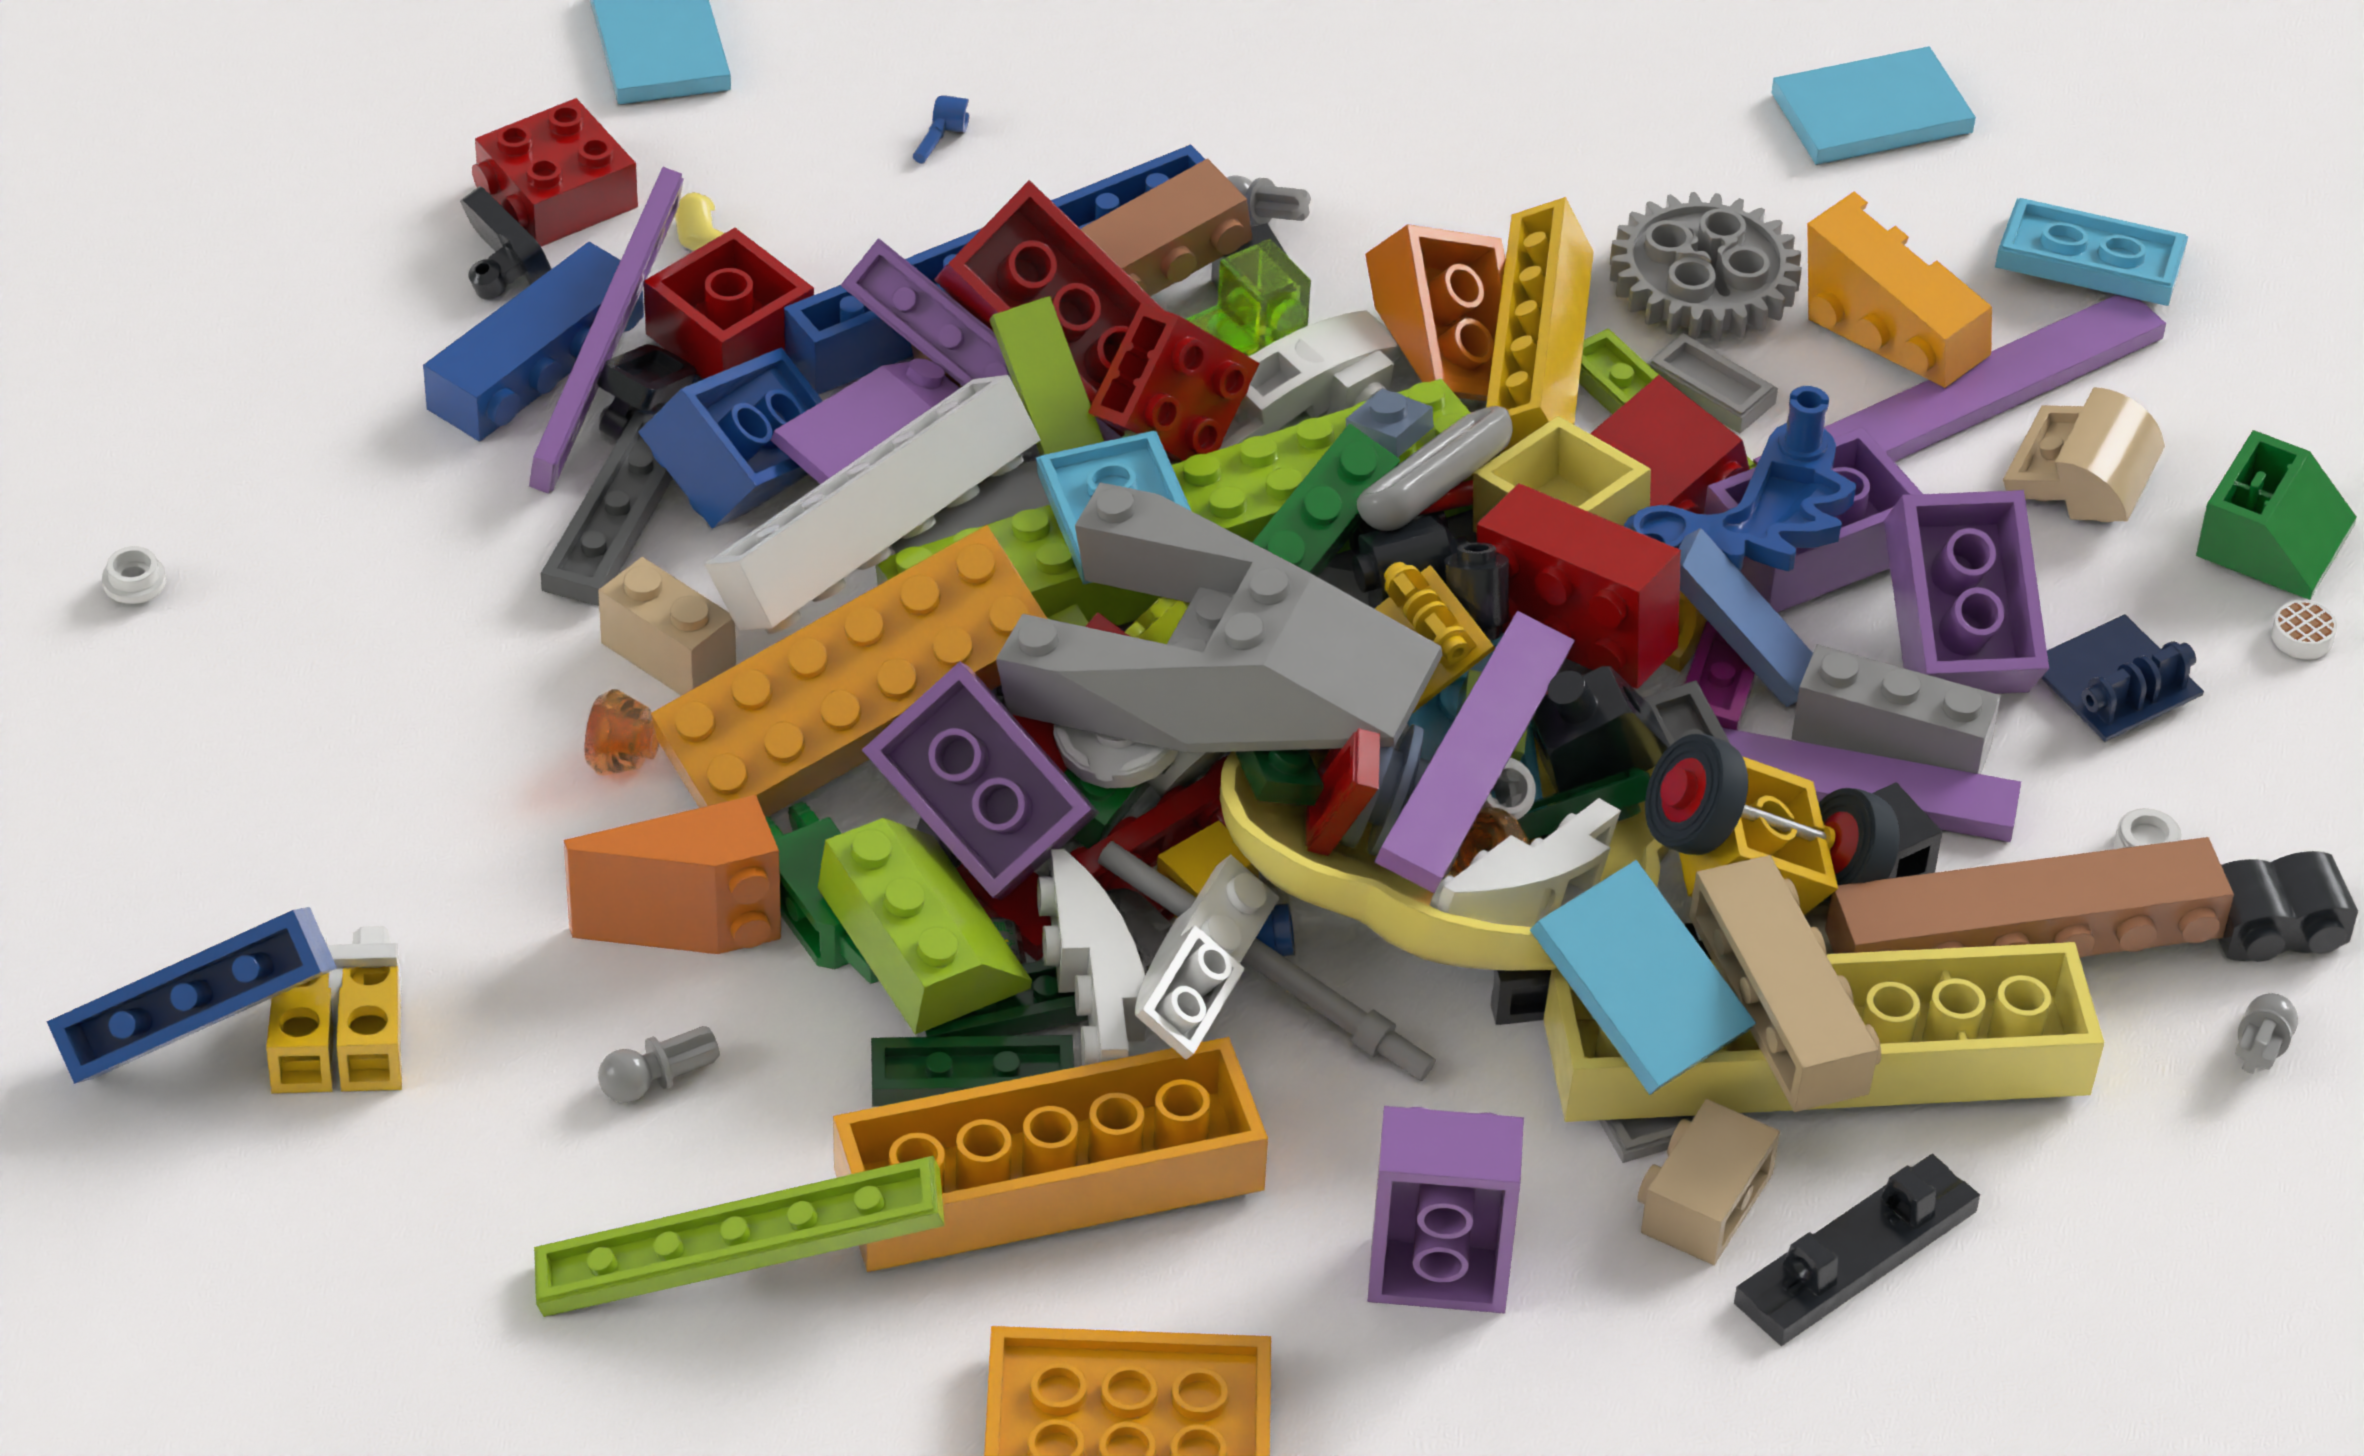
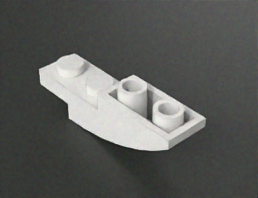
(1300, 369)
(1526, 881)
(1203, 956)
(1091, 957)

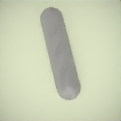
(1435, 469)

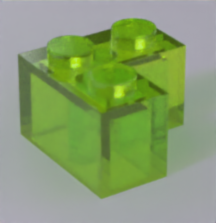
(1258, 299)

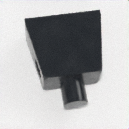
(1595, 728)

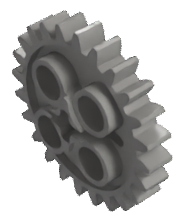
(1705, 266)

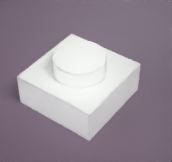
(1360, 381)

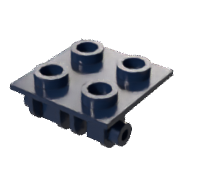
(2120, 677)

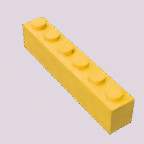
(1541, 318)

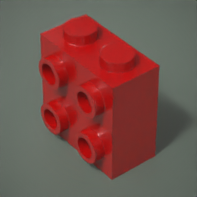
(556, 172)
(1173, 383)
(1677, 442)

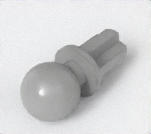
(1270, 202)
(2266, 1031)
(628, 1074)

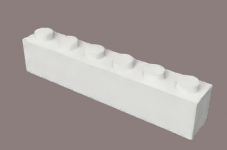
(873, 504)

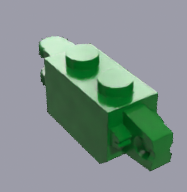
(801, 901)

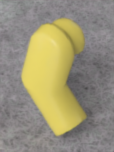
(695, 221)

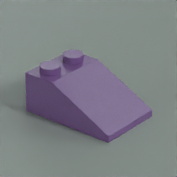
(862, 416)

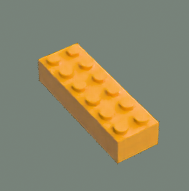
(829, 689)
(1066, 1148)

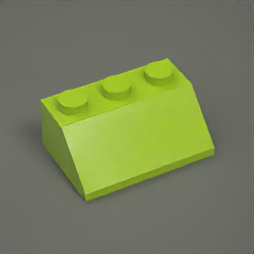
(917, 923)

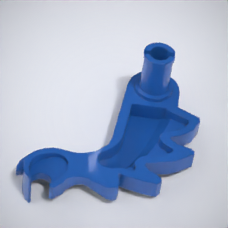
(1787, 499)

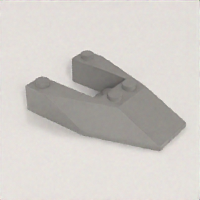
(1253, 663)

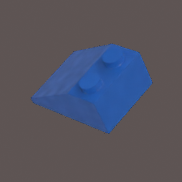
(720, 435)

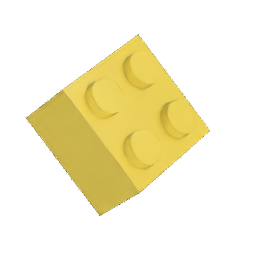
(1569, 467)

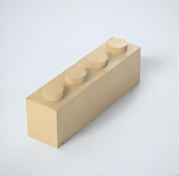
(1785, 983)

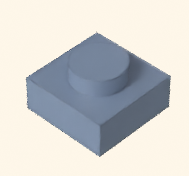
(1393, 420)

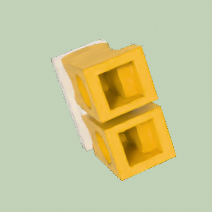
(364, 1005)

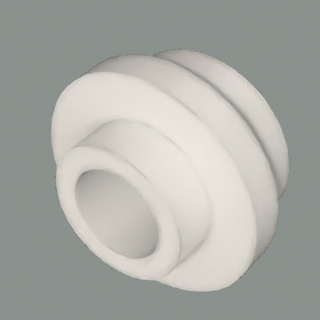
(133, 575)

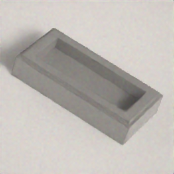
(1714, 382)

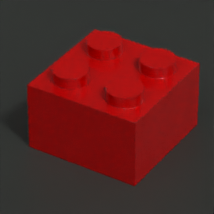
(721, 304)

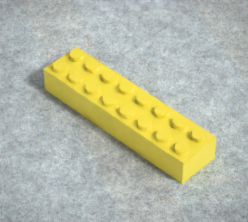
(1945, 1021)

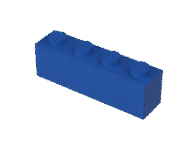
(521, 346)
(191, 994)

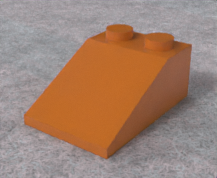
(1441, 302)
(678, 881)

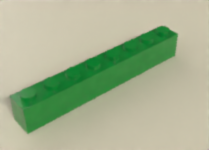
(1303, 532)

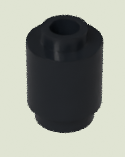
(1481, 585)

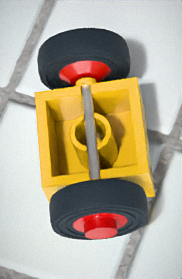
(1735, 809)

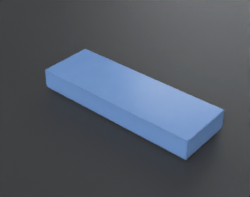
(1742, 616)

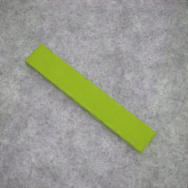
(738, 1236)

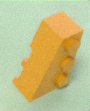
(1890, 299)

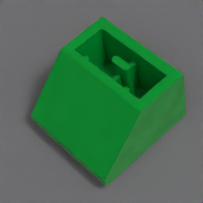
(2276, 517)

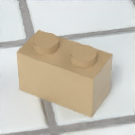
(666, 627)
(1707, 1181)

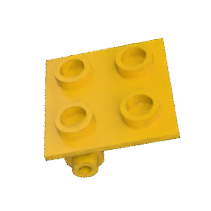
(1433, 611)

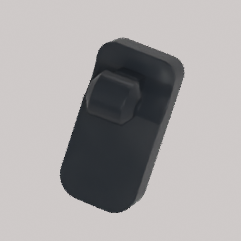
(513, 246)
(639, 383)

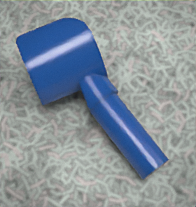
(948, 115)

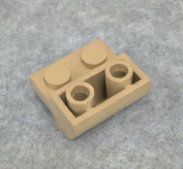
(2089, 456)

